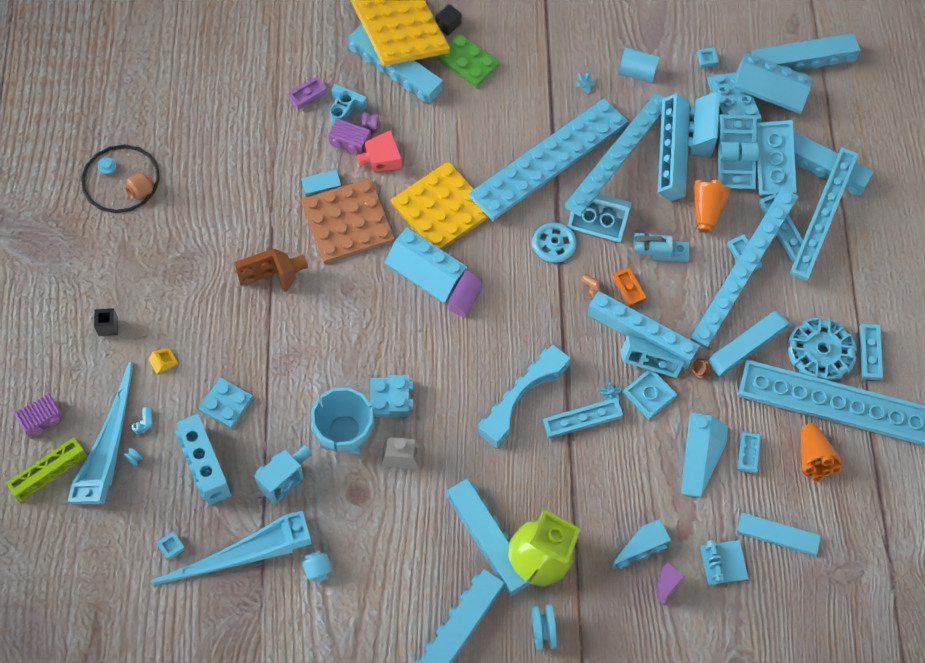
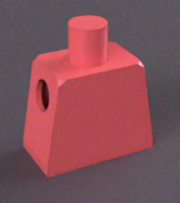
(381, 153)

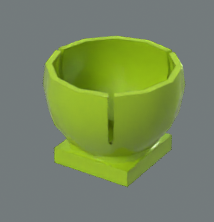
(544, 546)

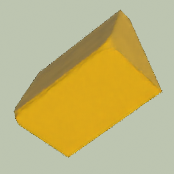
(162, 360)

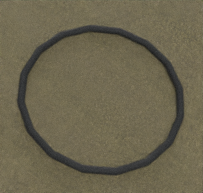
(125, 209)

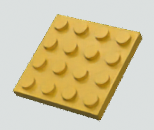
(439, 206)

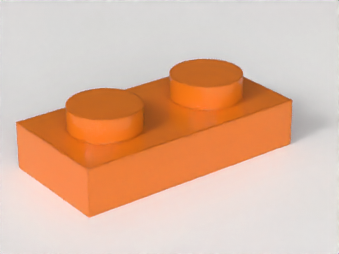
(629, 287)

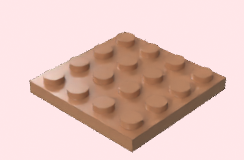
(347, 220)

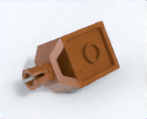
(269, 263)

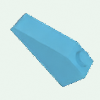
(650, 357)

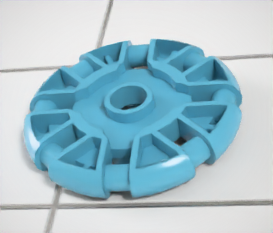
(817, 359)

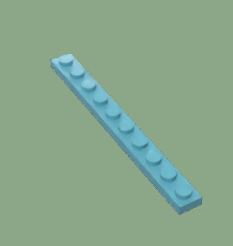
(615, 156)
(744, 268)

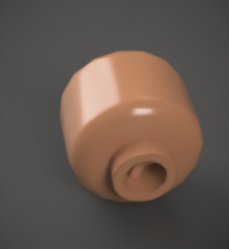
(139, 186)

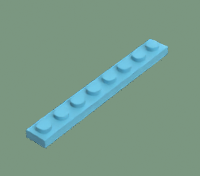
(823, 214)

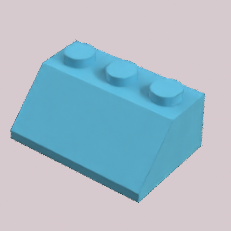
(704, 125)
(603, 218)

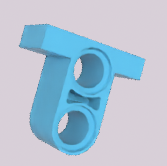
(339, 107)

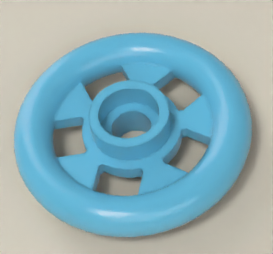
(552, 256)

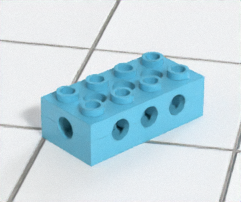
(202, 460)

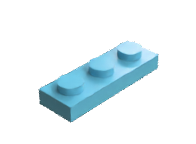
(871, 352)

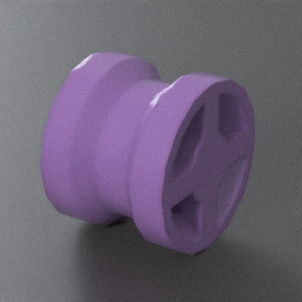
(370, 122)

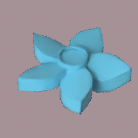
(585, 82)
(610, 392)

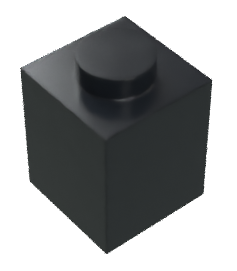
(448, 19)
(106, 322)

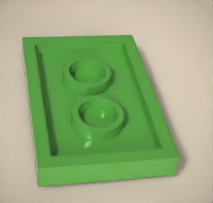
(468, 61)

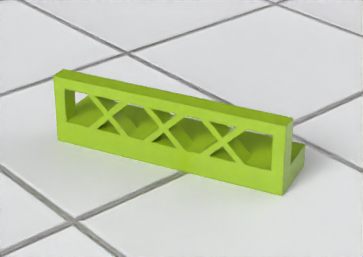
(48, 471)

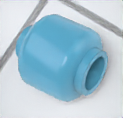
(317, 566)

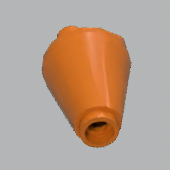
(709, 203)
(817, 454)

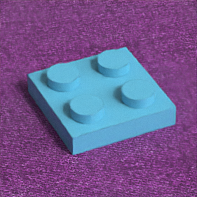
(225, 403)

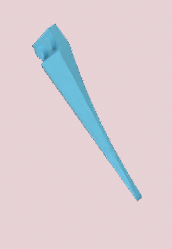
(98, 469)
(271, 541)

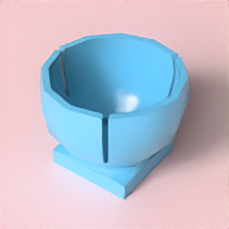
(342, 420)

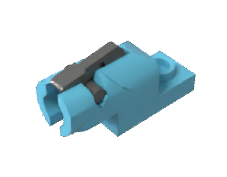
(661, 247)

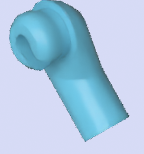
(146, 422)

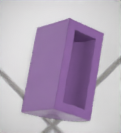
(465, 294)
(667, 583)

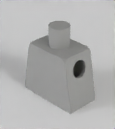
(401, 453)

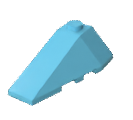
(703, 449)

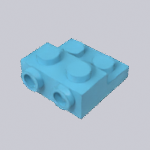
(391, 396)

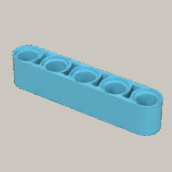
(748, 343)

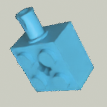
(281, 474)

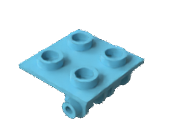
(723, 562)

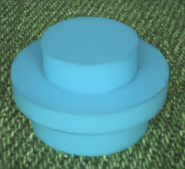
(106, 166)

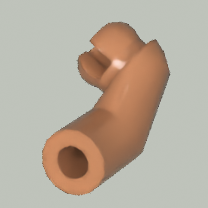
(593, 283)

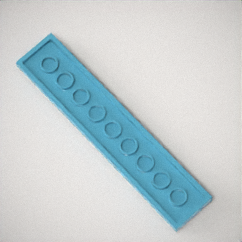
(547, 159)
(833, 402)

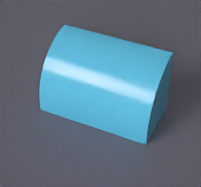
(638, 65)

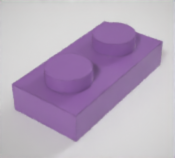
(307, 92)

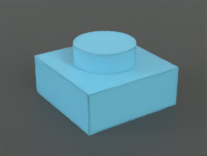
(707, 58)
(170, 546)

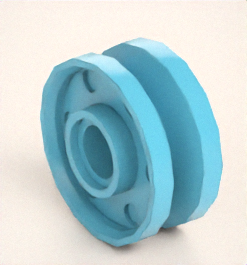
(544, 627)

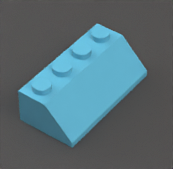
(772, 82)
(425, 265)

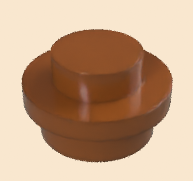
(701, 368)

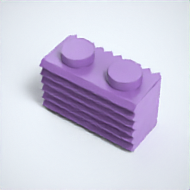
(349, 136)
(39, 416)

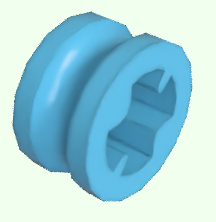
(133, 457)

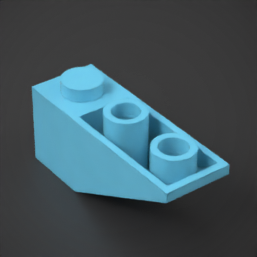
(646, 541)

